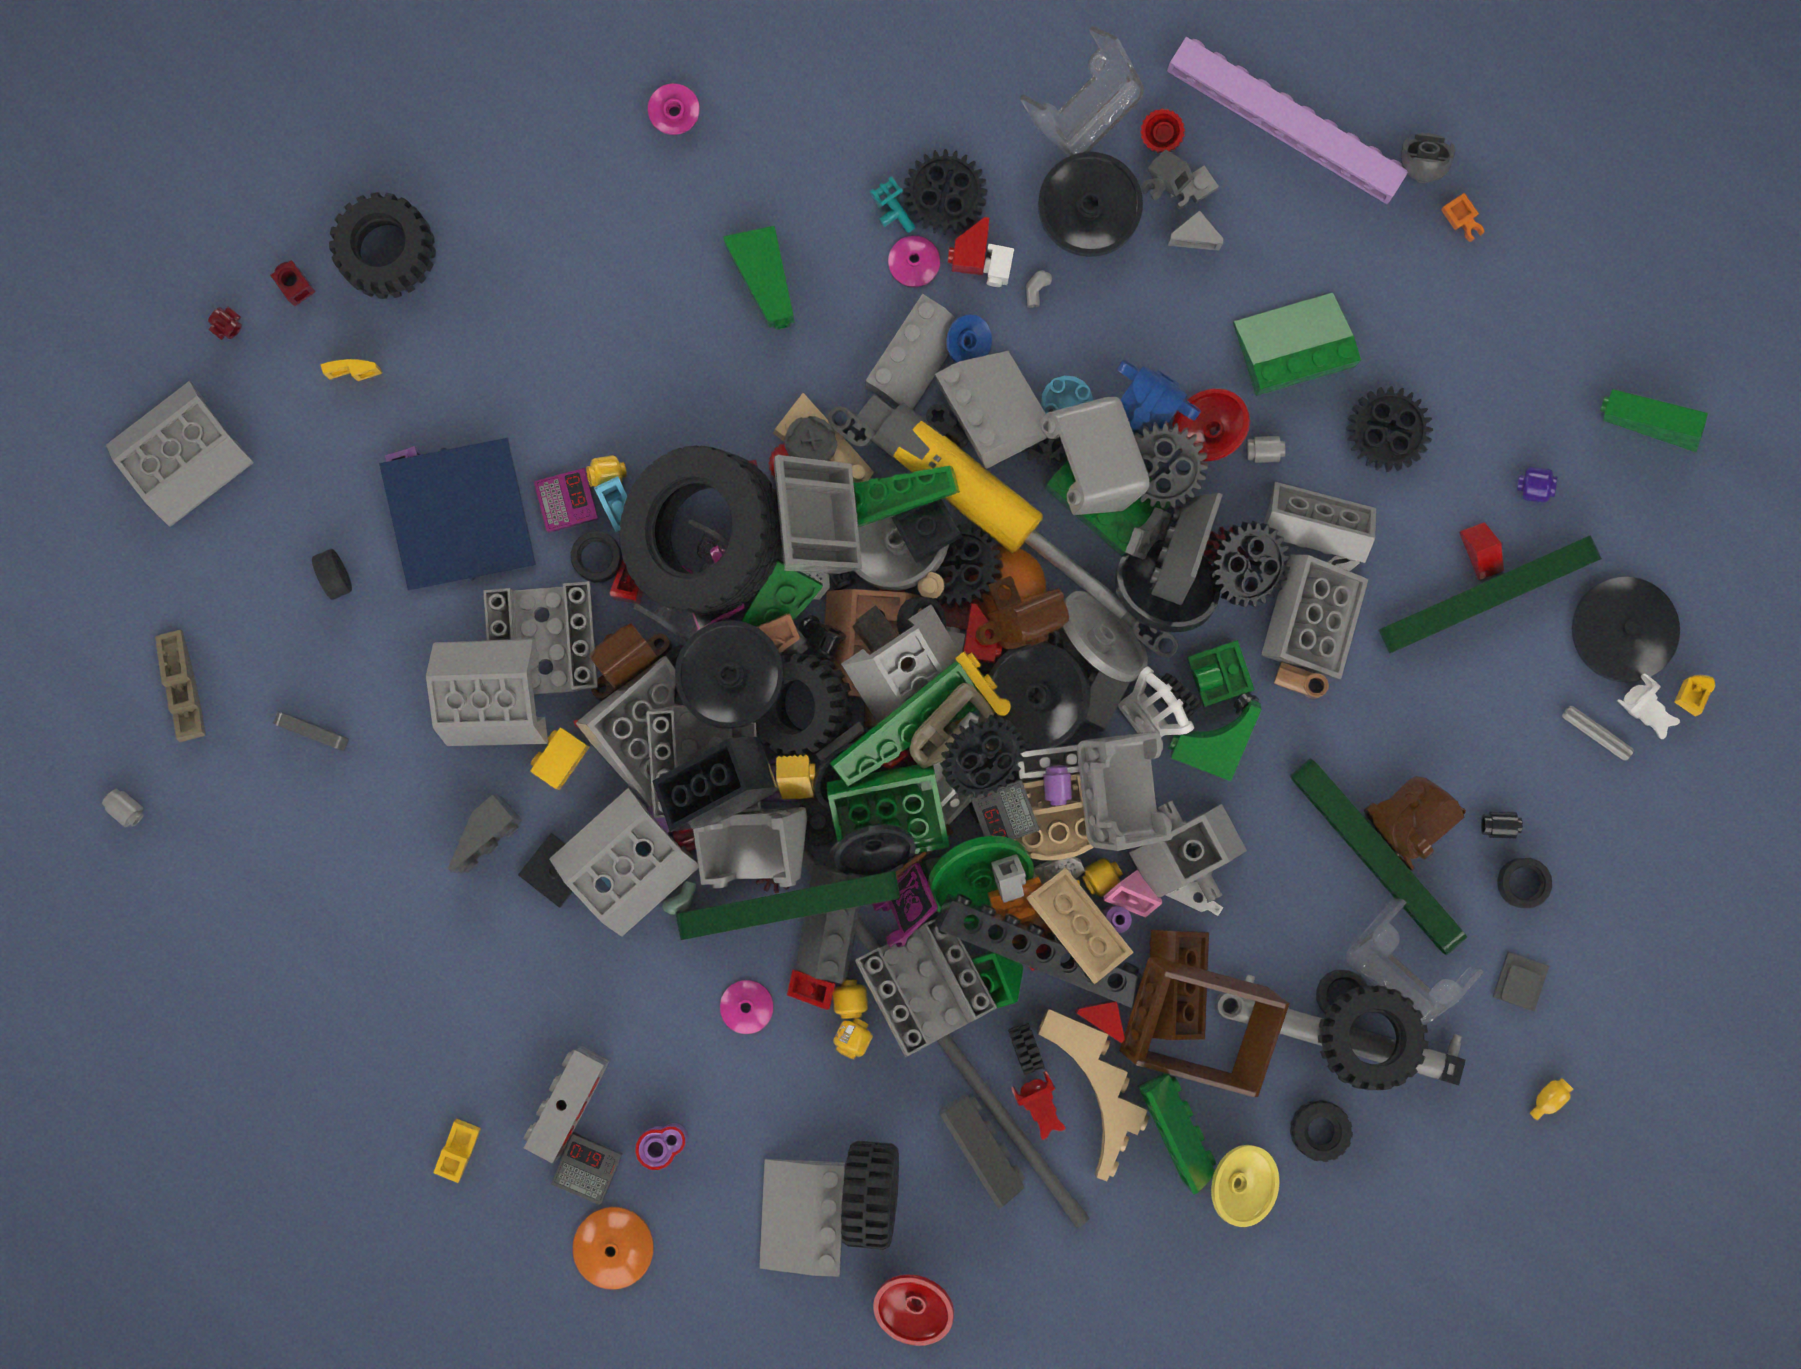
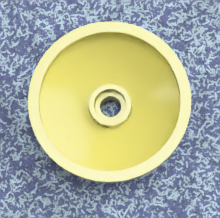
(1254, 1187)

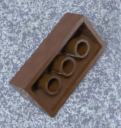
(1185, 1003)

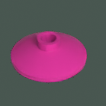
(673, 97)
(912, 273)
(751, 993)

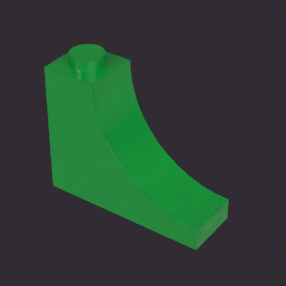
(1217, 749)

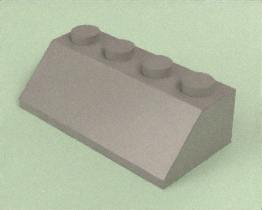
(913, 355)
(1322, 522)

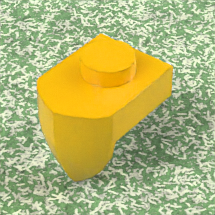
(1695, 693)

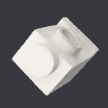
(998, 265)

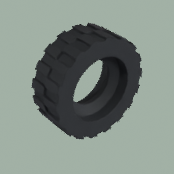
(1341, 1136)

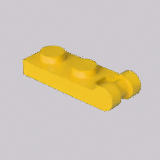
(984, 683)

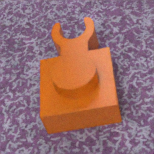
(1461, 213)

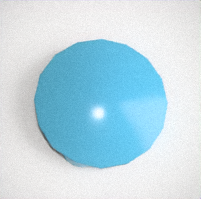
(1065, 392)

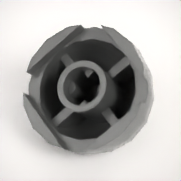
(1427, 157)

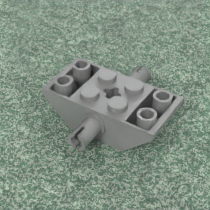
(1168, 866)

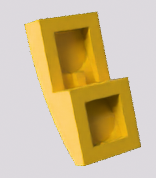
(358, 368)
(457, 1150)

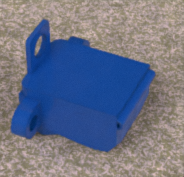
(1152, 398)

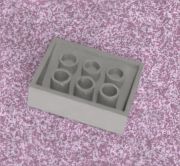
(993, 405)
(1315, 616)
(802, 1217)

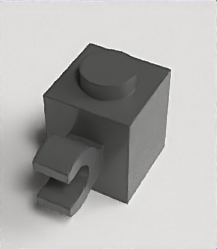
(1167, 174)

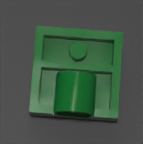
(1220, 673)

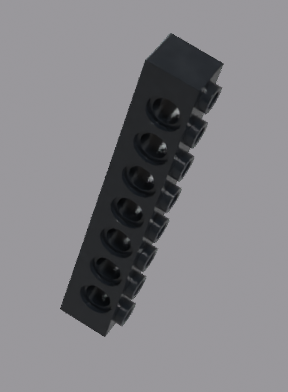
(956, 908)

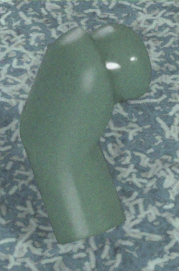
(682, 901)

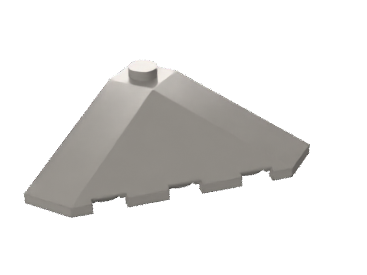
(620, 724)

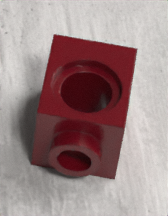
(300, 290)

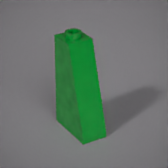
(761, 267)
(1655, 419)

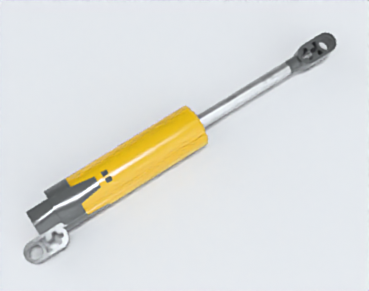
(981, 495)

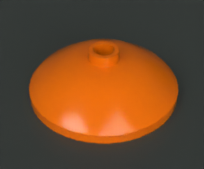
(1025, 573)
(620, 1230)

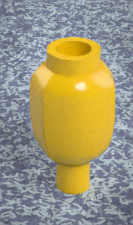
(1552, 1098)

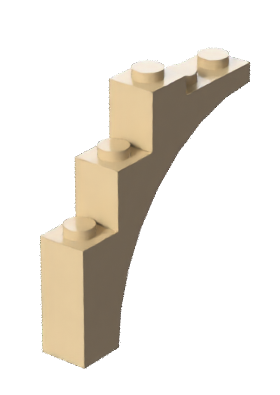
(1117, 1114)

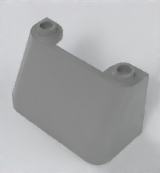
(1100, 454)
(1121, 791)
(753, 847)

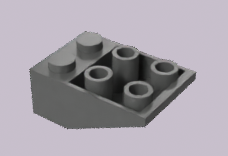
(483, 831)

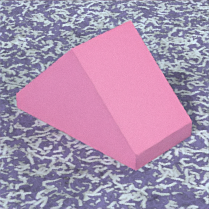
(1134, 895)

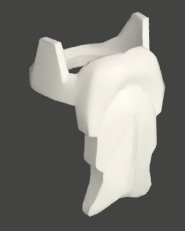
(1643, 704)

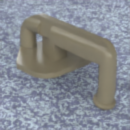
(931, 732)

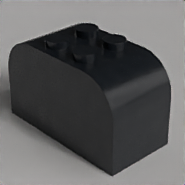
(715, 784)

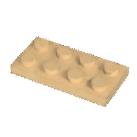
(1079, 925)

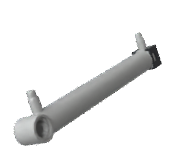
(1363, 1043)

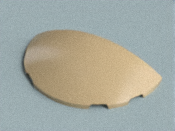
(1060, 826)

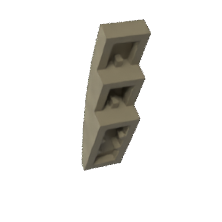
(180, 685)

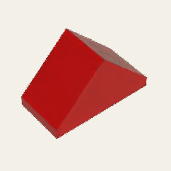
(1483, 550)
(624, 587)
(1105, 1017)

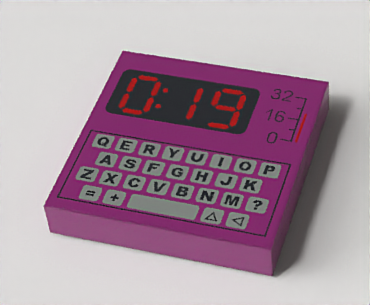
(566, 500)

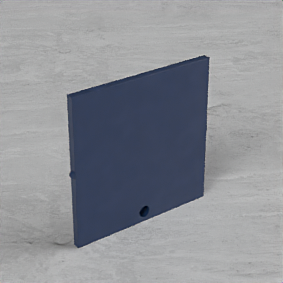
(457, 514)

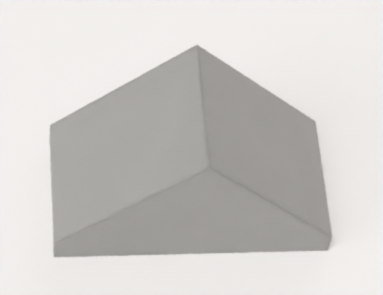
(1197, 234)

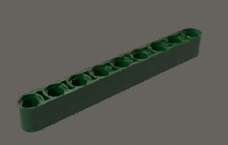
(1489, 594)
(1378, 856)
(788, 905)

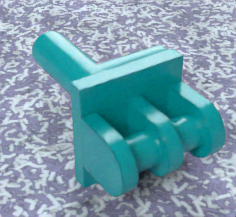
(897, 210)

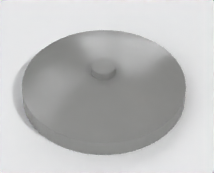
(887, 559)
(1104, 638)

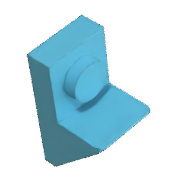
(613, 499)

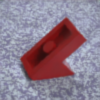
(810, 989)

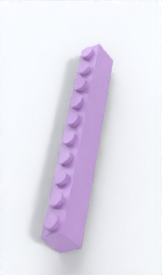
(1287, 120)

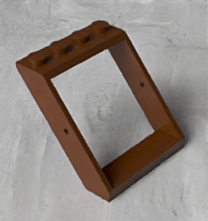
(1256, 1045)

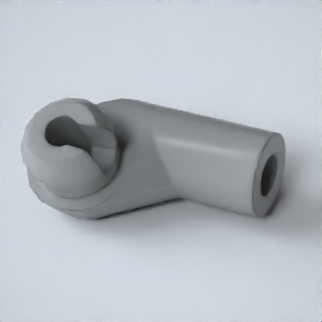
(1034, 285)

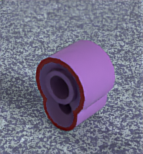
(660, 1145)

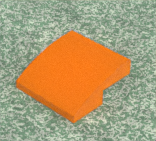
(1020, 907)

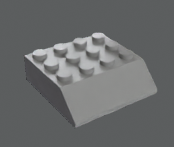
(817, 515)

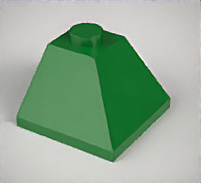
(1000, 976)

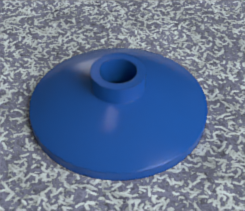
(977, 338)

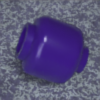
(1537, 484)

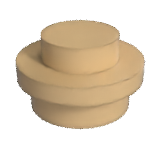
(931, 585)

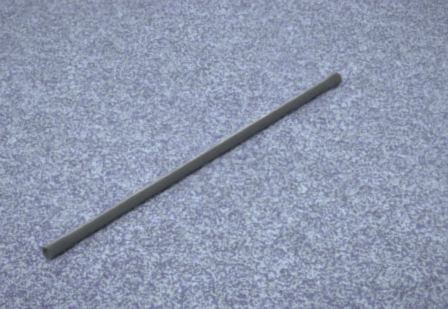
(1069, 1204)

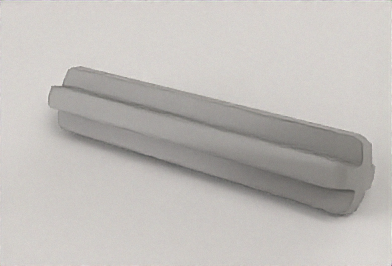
(1597, 733)

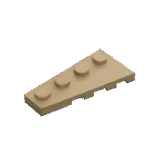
(844, 453)

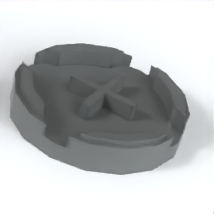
(811, 439)

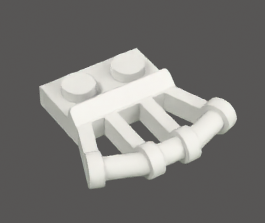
(1145, 716)

